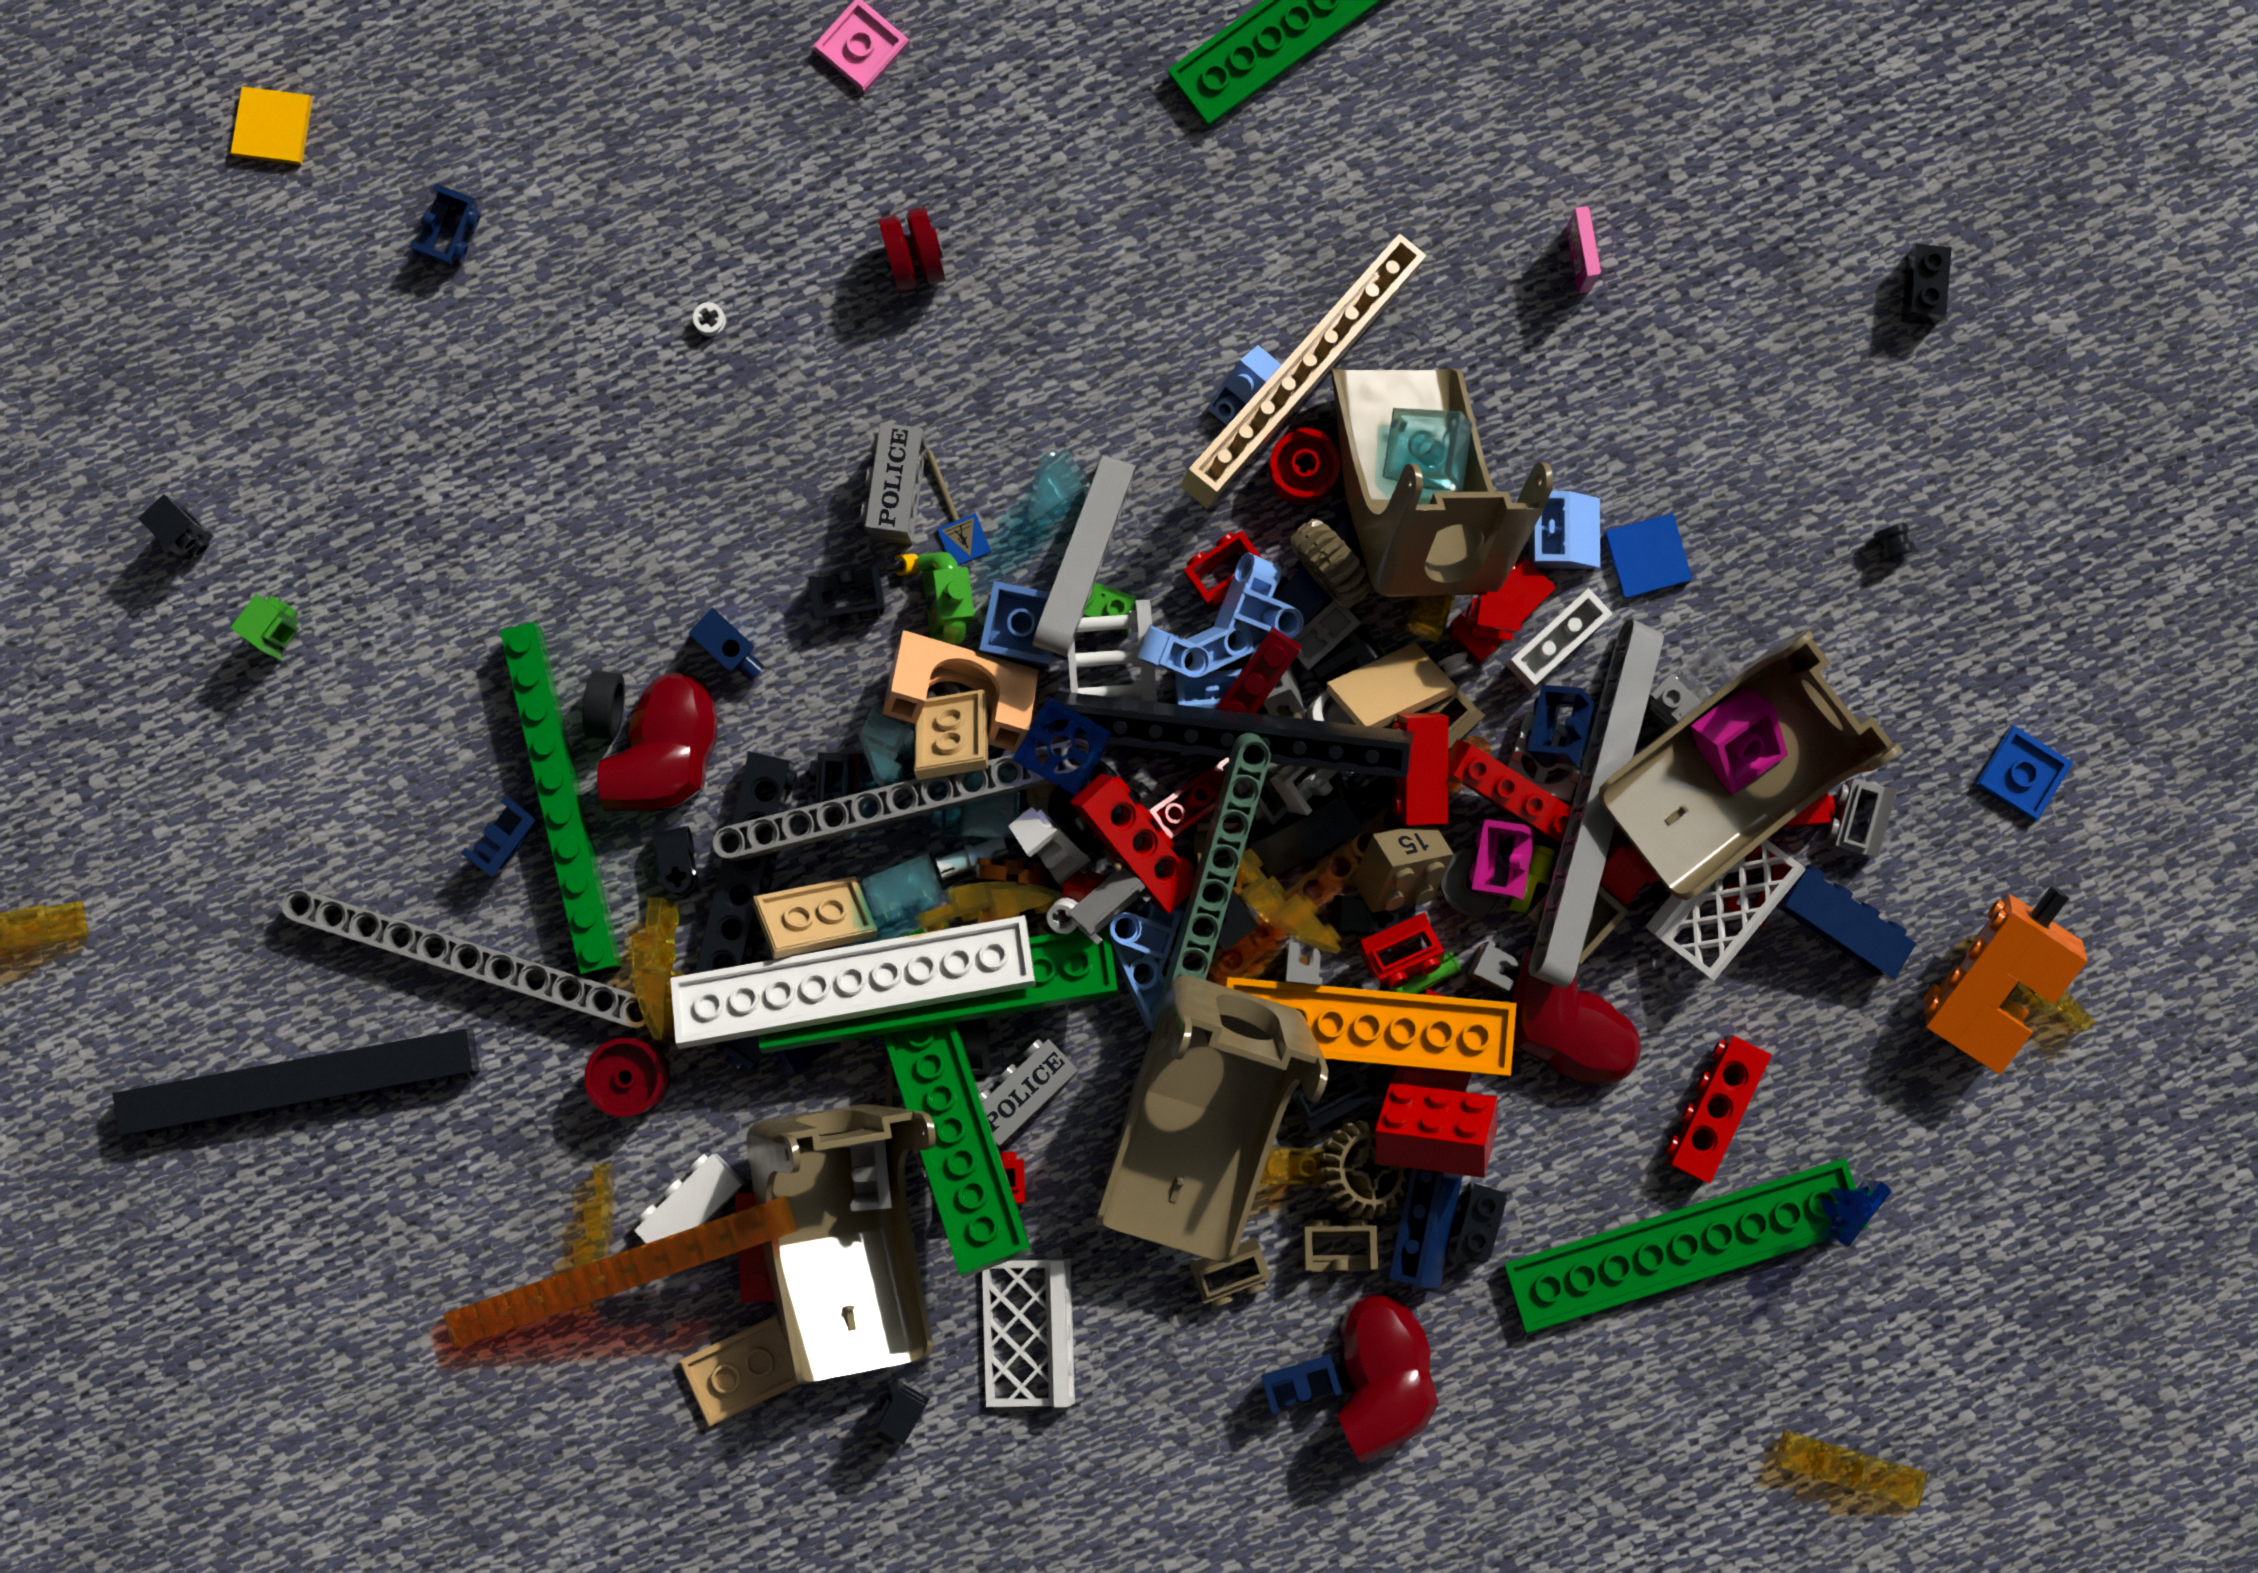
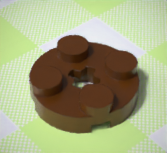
(1009, 870)

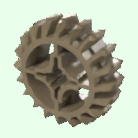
(1331, 563)
(1365, 1200)

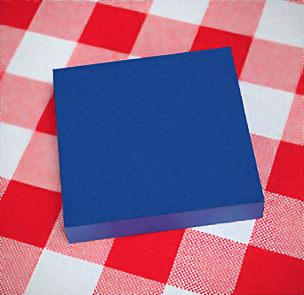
(1648, 556)
(2023, 773)

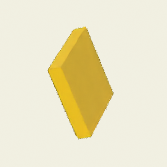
(271, 125)

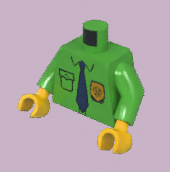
(945, 592)

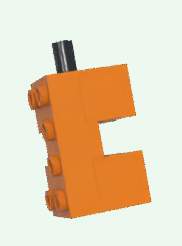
(2013, 946)

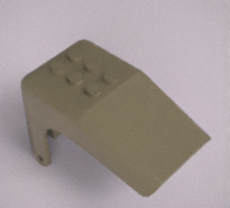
(1418, 536)
(1685, 816)
(1207, 1116)
(846, 1276)

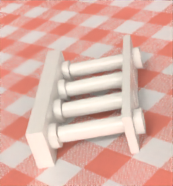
(1137, 621)

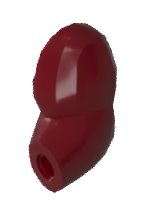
(667, 749)
(1572, 1030)
(1389, 1373)

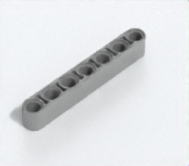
(1084, 556)

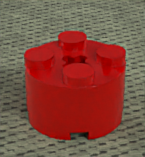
(1288, 455)
(1624, 869)

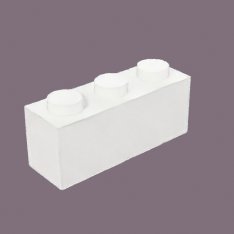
(1559, 639)
(692, 1201)

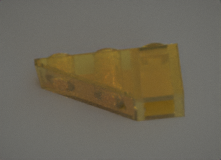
(1294, 1166)

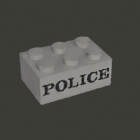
(894, 483)
(1026, 1088)

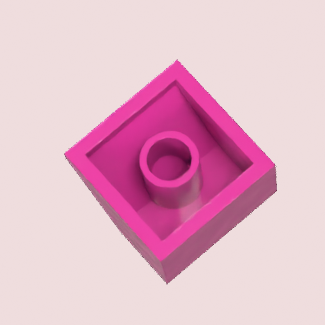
(1740, 738)

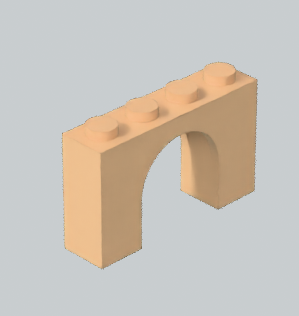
(927, 661)

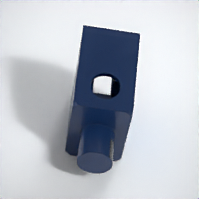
(714, 632)

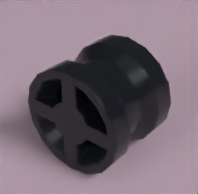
(1894, 541)

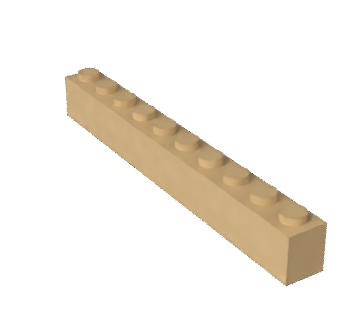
(1302, 371)

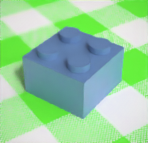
(1012, 625)

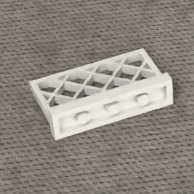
(1677, 913)
(1058, 1339)

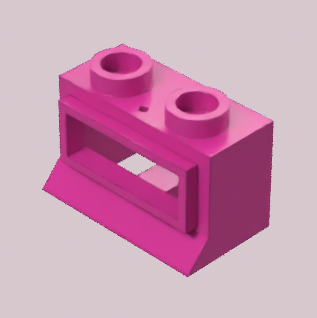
(1488, 844)

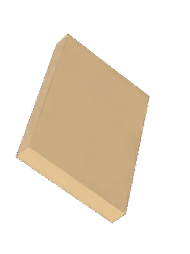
(1391, 686)
(952, 735)
(814, 917)
(740, 1370)

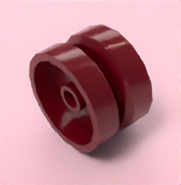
(912, 249)
(648, 1071)

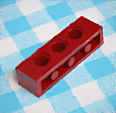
(1508, 790)
(1095, 807)
(1750, 1064)

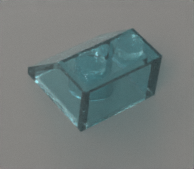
(1433, 441)
(1056, 489)

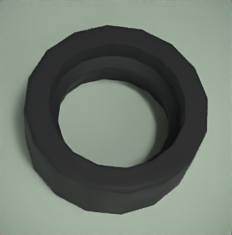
(603, 705)

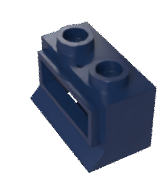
(434, 221)
(1546, 712)
(502, 838)
(1300, 1383)

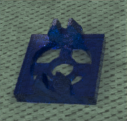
(1070, 781)
(1852, 1210)

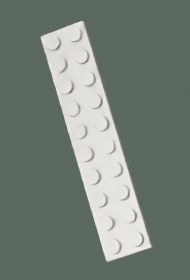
(852, 982)

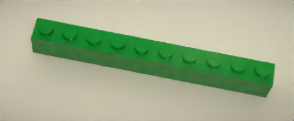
(561, 799)

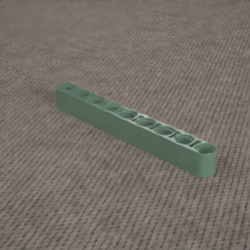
(1218, 873)

